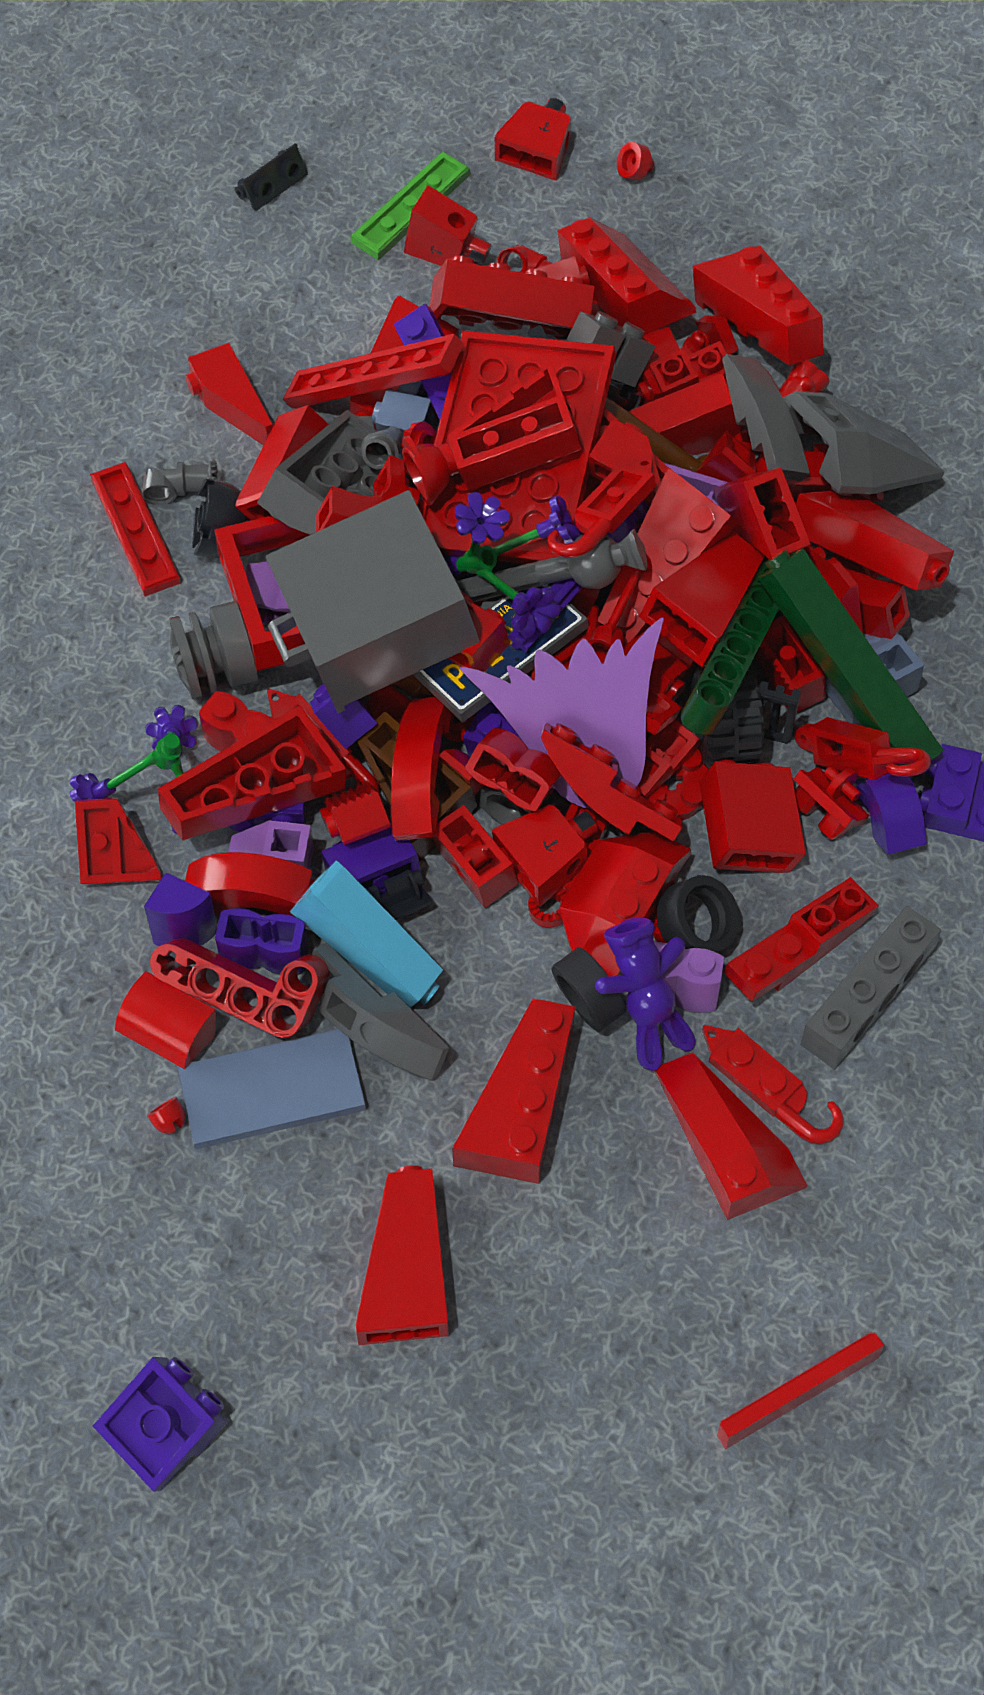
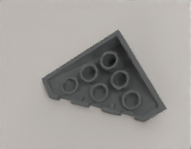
(323, 462)

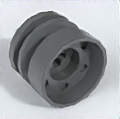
(213, 650)

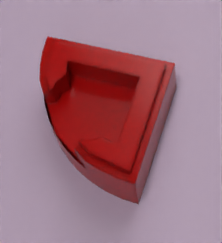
(718, 330)

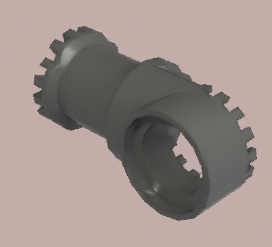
(177, 481)

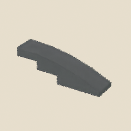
(766, 415)

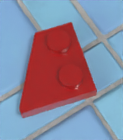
(110, 844)

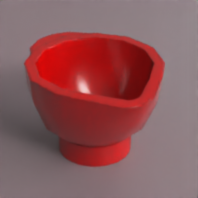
(429, 467)

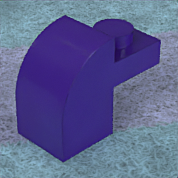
(894, 812)

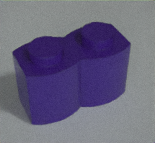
(261, 940)

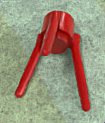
(605, 635)

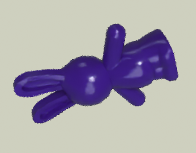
(649, 995)

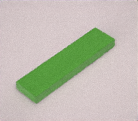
(392, 220)

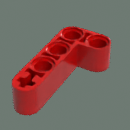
(235, 978)

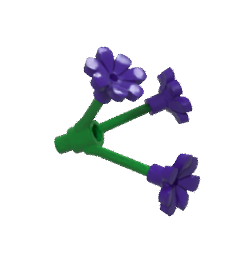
(485, 521)
(171, 734)

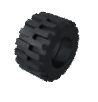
(740, 729)

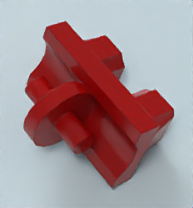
(835, 794)

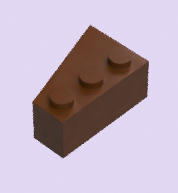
(450, 789)

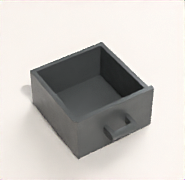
(370, 600)

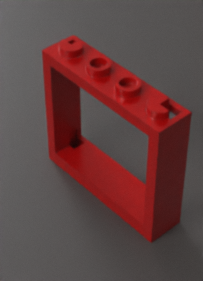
(244, 540)

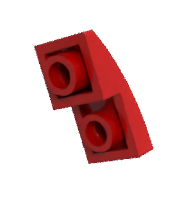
(681, 371)

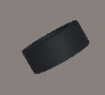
(720, 905)
(577, 979)

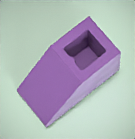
(277, 839)

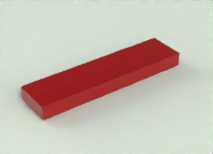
(135, 529)
(799, 1389)

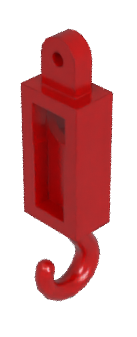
(863, 749)

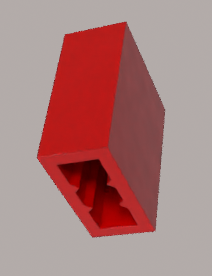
(752, 817)

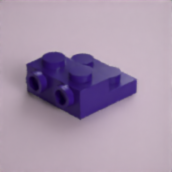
(956, 793)
(161, 1421)

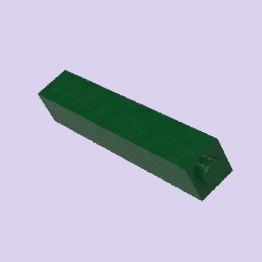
(844, 652)

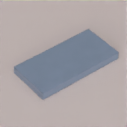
(271, 1088)

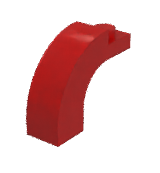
(343, 504)
(881, 602)
(250, 881)

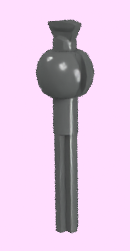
(590, 570)

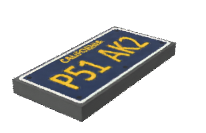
(463, 696)

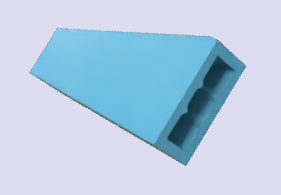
(367, 936)

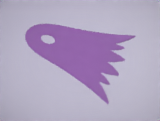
(592, 698)

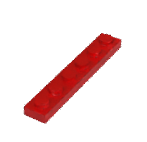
(374, 371)

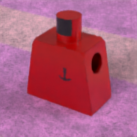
(535, 138)
(443, 230)
(545, 849)

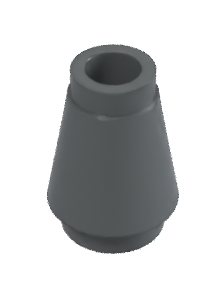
(379, 445)

